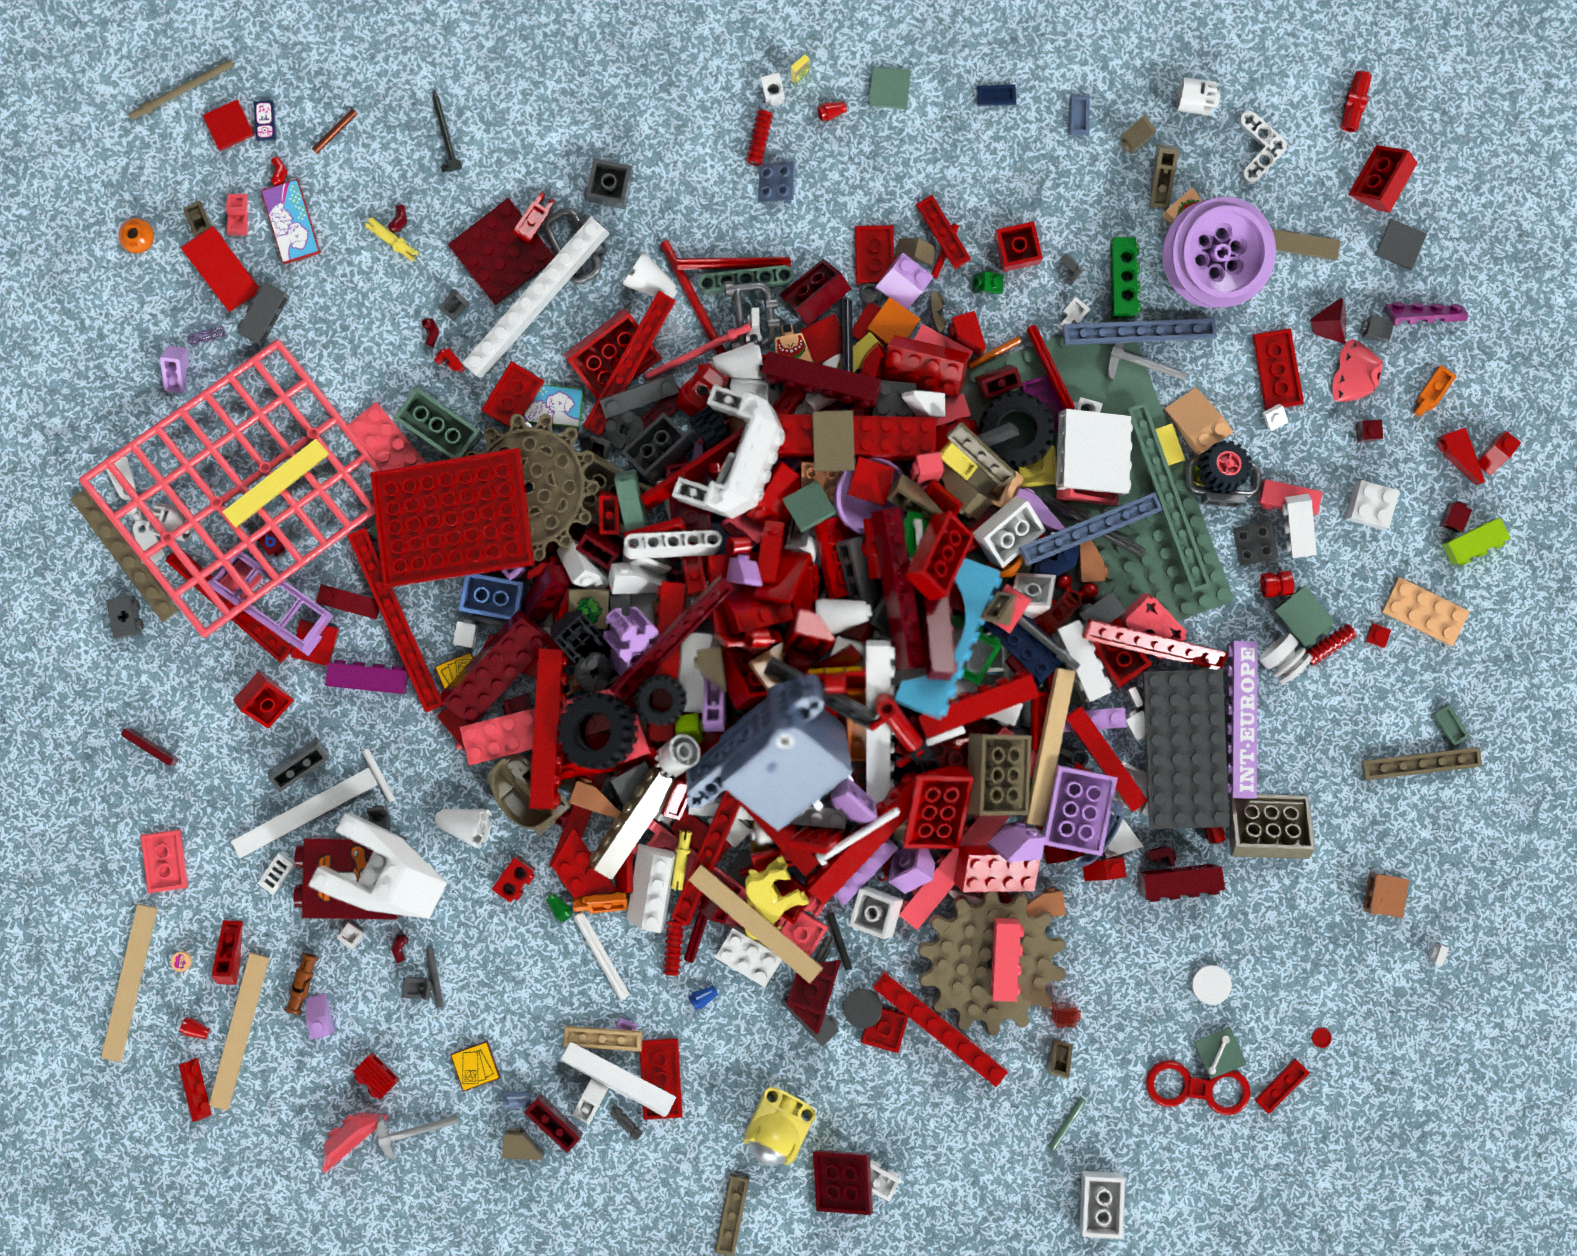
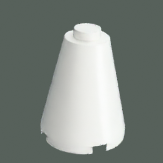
(649, 278)
(740, 362)
(842, 614)
(466, 824)

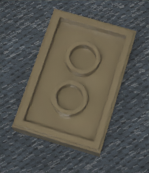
(833, 441)

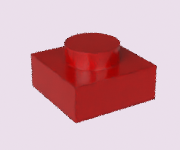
(1378, 635)

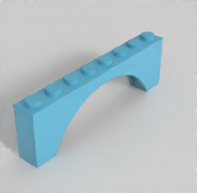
(932, 696)

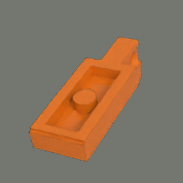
(1434, 390)
(601, 903)

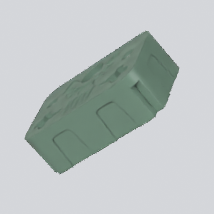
(630, 501)

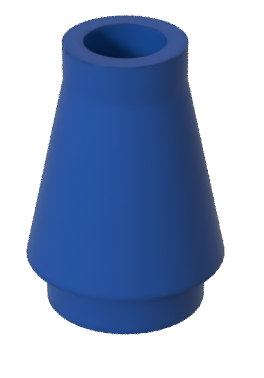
(702, 997)

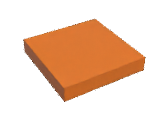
(893, 320)

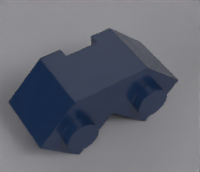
(1062, 562)

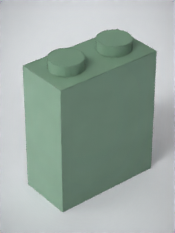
(1303, 617)

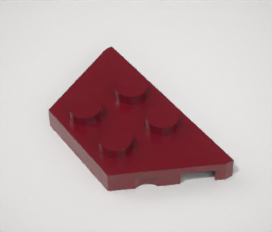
(811, 999)

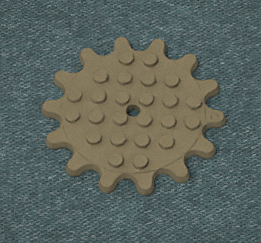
(555, 474)
(962, 955)

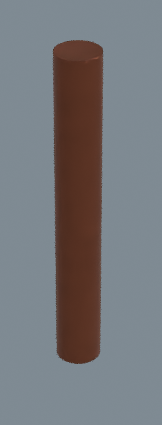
(334, 131)

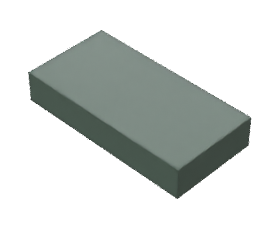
(1450, 725)

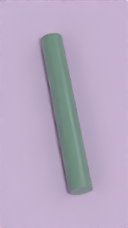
(1067, 1123)

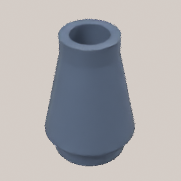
(513, 1099)

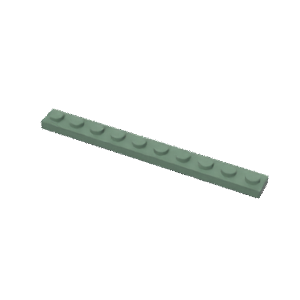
(1168, 497)

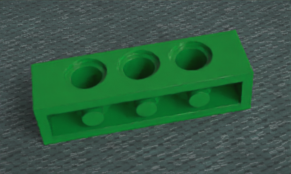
(1124, 247)

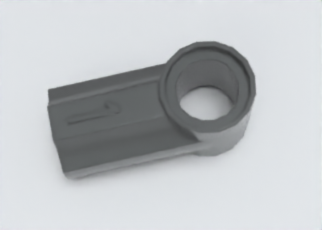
(1068, 752)

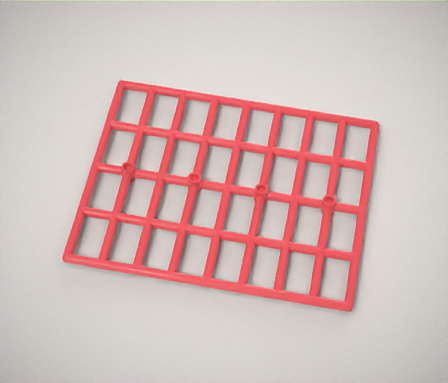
(218, 503)

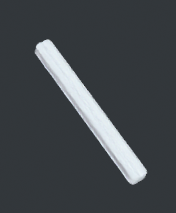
(601, 955)

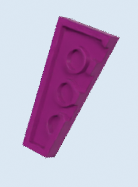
(1429, 313)

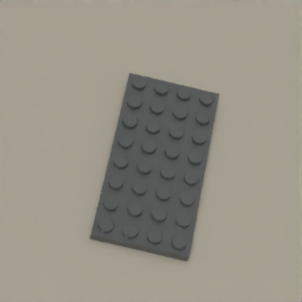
(1185, 749)

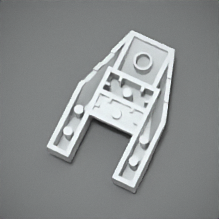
(393, 879)

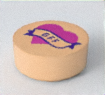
(181, 961)

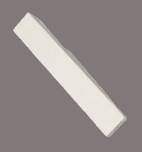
(618, 1079)

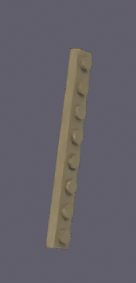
(125, 556)

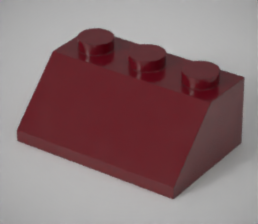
(815, 291)

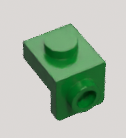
(988, 283)

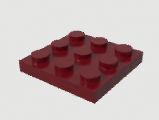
(843, 1182)

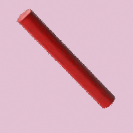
(941, 258)

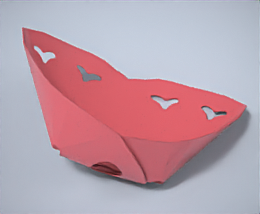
(1358, 371)

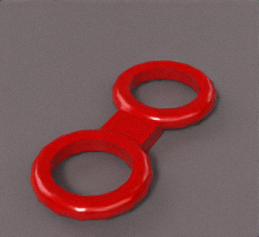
(1196, 1088)

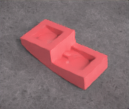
(237, 214)

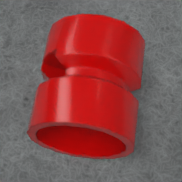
(1280, 584)

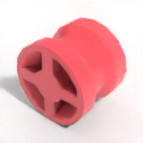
(814, 906)

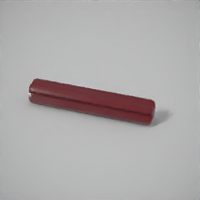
(695, 938)

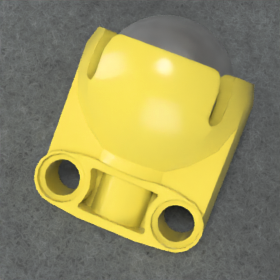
(778, 1128)

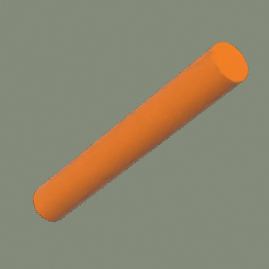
(993, 353)

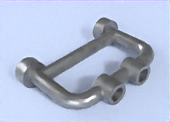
(770, 303)

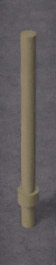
(147, 107)

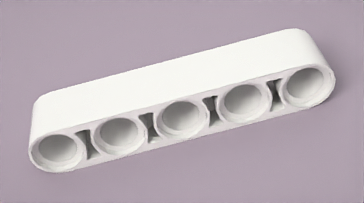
(663, 548)

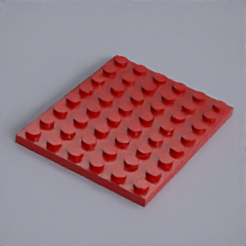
(452, 518)

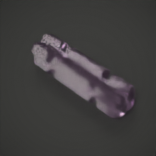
(206, 335)

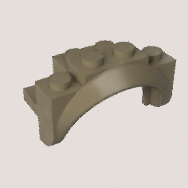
(514, 795)

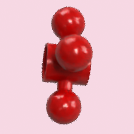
(1064, 582)

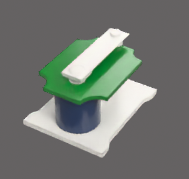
(914, 529)

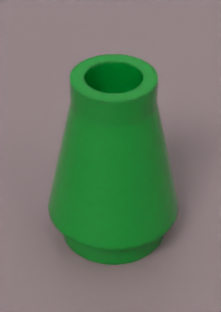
(559, 908)

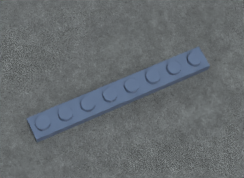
(1139, 331)
(1090, 529)

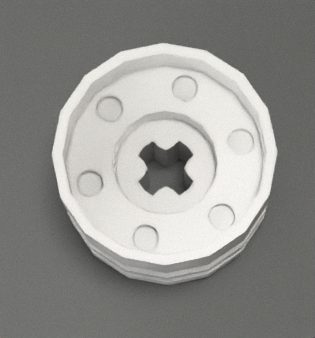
(1288, 662)

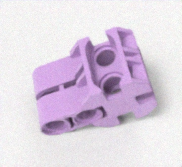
(628, 637)

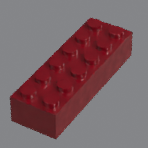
(495, 667)

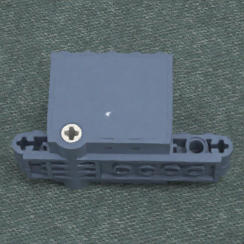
(776, 755)

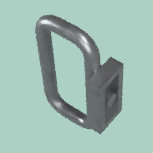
(579, 222)
(1233, 499)

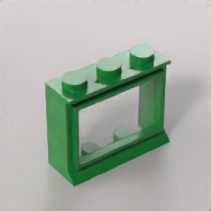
(983, 651)

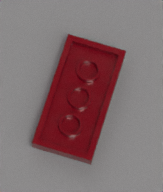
(694, 517)

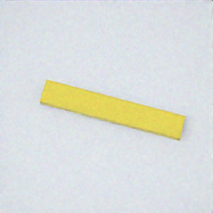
(275, 483)

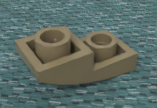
(936, 307)

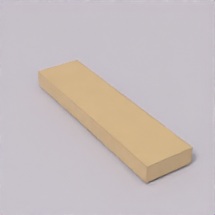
(603, 1038)

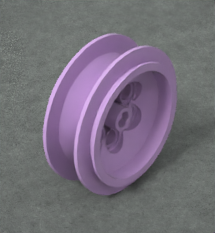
(1250, 261)

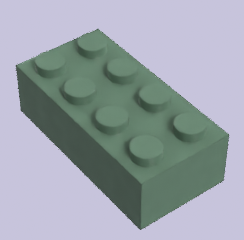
(437, 425)

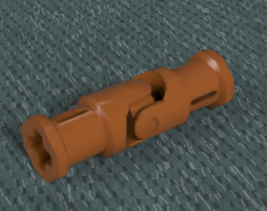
(302, 981)

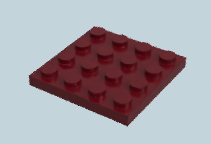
(498, 256)

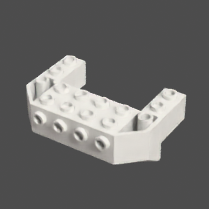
(753, 457)

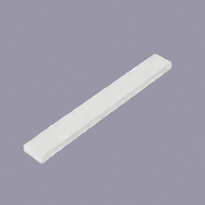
(304, 812)

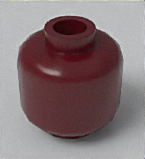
(799, 660)

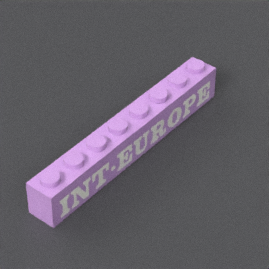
(1242, 719)

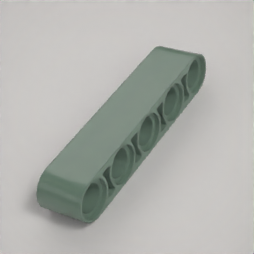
(737, 275)

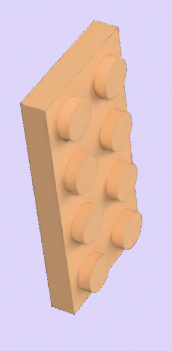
(1425, 611)

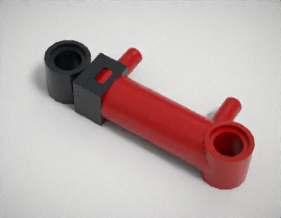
(905, 733)

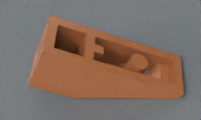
(1090, 564)
(589, 797)
(1049, 901)

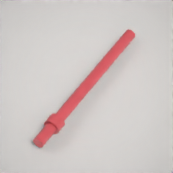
(732, 335)

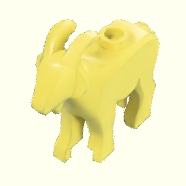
(765, 896)

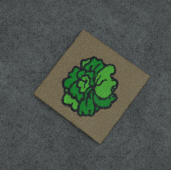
(592, 603)

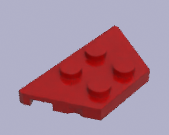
(575, 871)

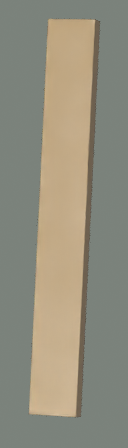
(1049, 746)
(755, 923)
(129, 983)
(239, 1031)

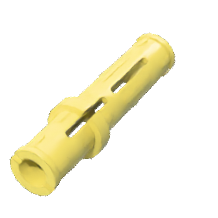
(397, 243)
(681, 859)

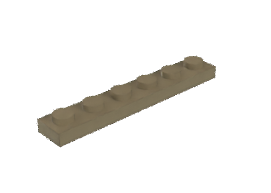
(1421, 763)

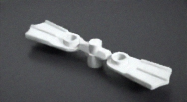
(144, 539)

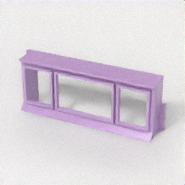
(311, 639)

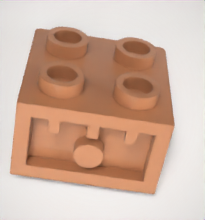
(826, 479)
(1386, 895)

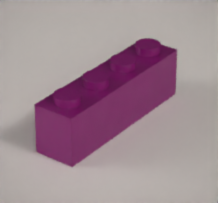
(367, 678)

